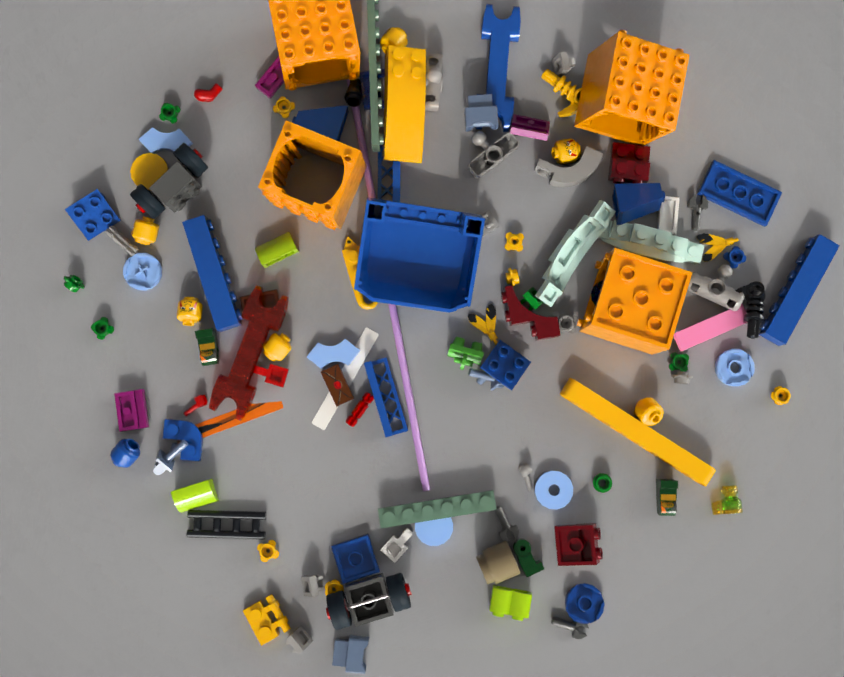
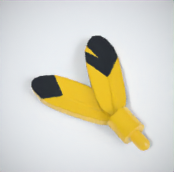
(718, 245)
(486, 327)

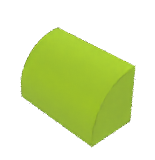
(276, 250)
(194, 496)

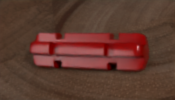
(359, 410)

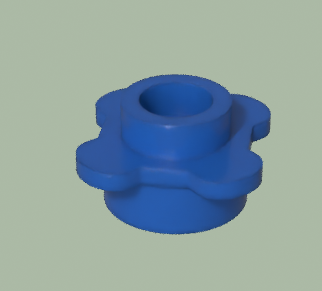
(740, 257)

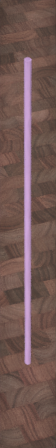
(395, 320)

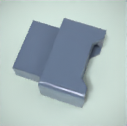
(481, 112)
(350, 653)

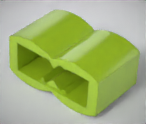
(510, 602)

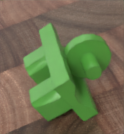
(465, 355)

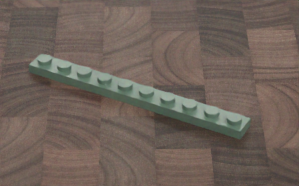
(374, 69)

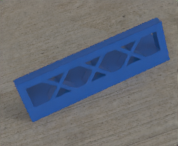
(395, 177)
(379, 399)

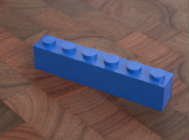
(212, 273)
(798, 290)

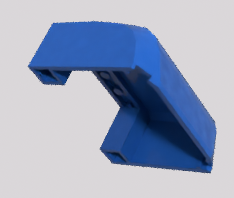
(418, 255)

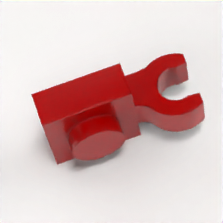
(274, 375)

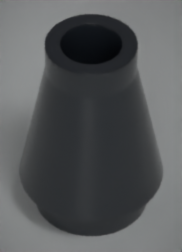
(354, 93)

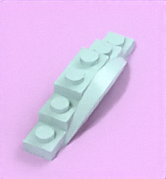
(652, 243)
(572, 250)

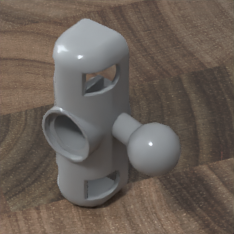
(434, 81)
(485, 163)
(726, 292)

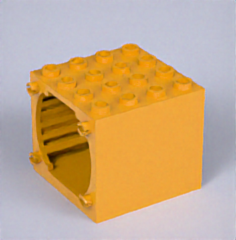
(315, 41)
(632, 89)
(334, 210)
(636, 302)

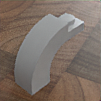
(571, 175)

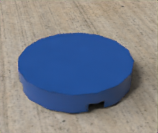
(584, 603)

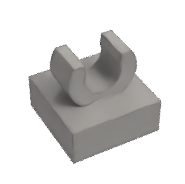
(562, 64)
(490, 222)
(310, 586)
(299, 640)

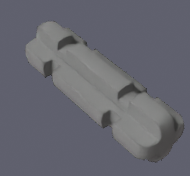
(121, 240)

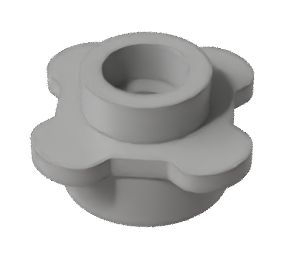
(565, 318)
(682, 377)

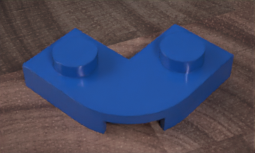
(185, 431)

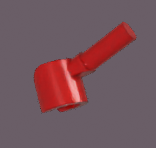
(200, 402)

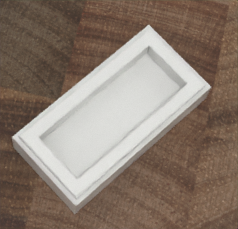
(668, 215)

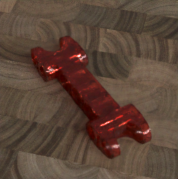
(237, 383)

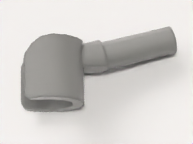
(525, 470)

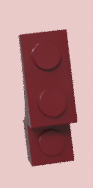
(517, 314)

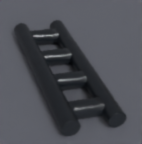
(218, 533)

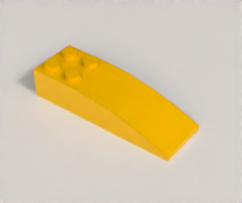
(404, 103)

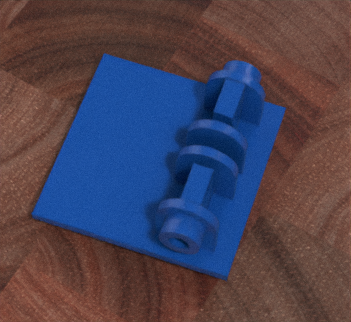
(92, 214)
(505, 365)

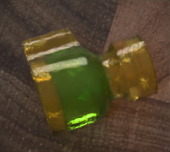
(730, 504)

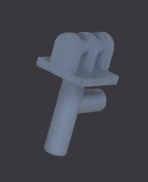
(483, 376)
(165, 461)

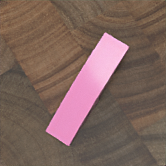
(709, 328)

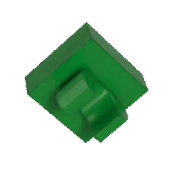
(530, 297)

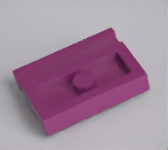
(530, 127)
(131, 410)

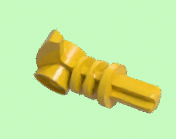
(565, 88)

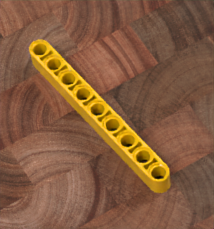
(637, 432)

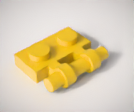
(261, 621)

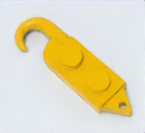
(350, 255)

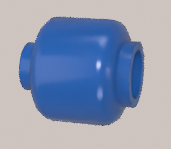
(125, 453)

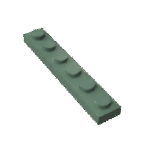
(437, 509)

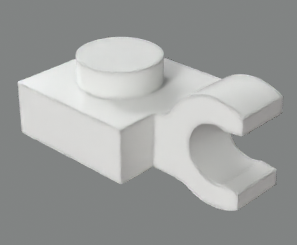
(395, 546)

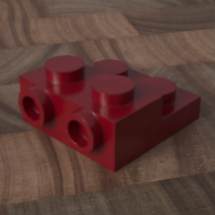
(629, 163)
(578, 544)

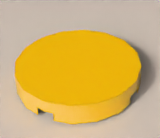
(148, 169)

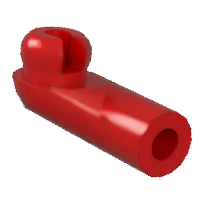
(207, 95)

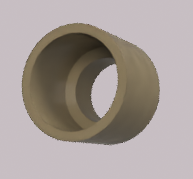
(498, 563)

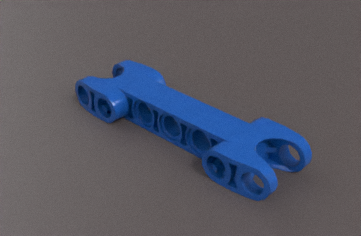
(500, 34)

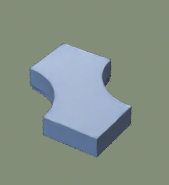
(158, 141)
(324, 355)

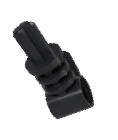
(754, 309)

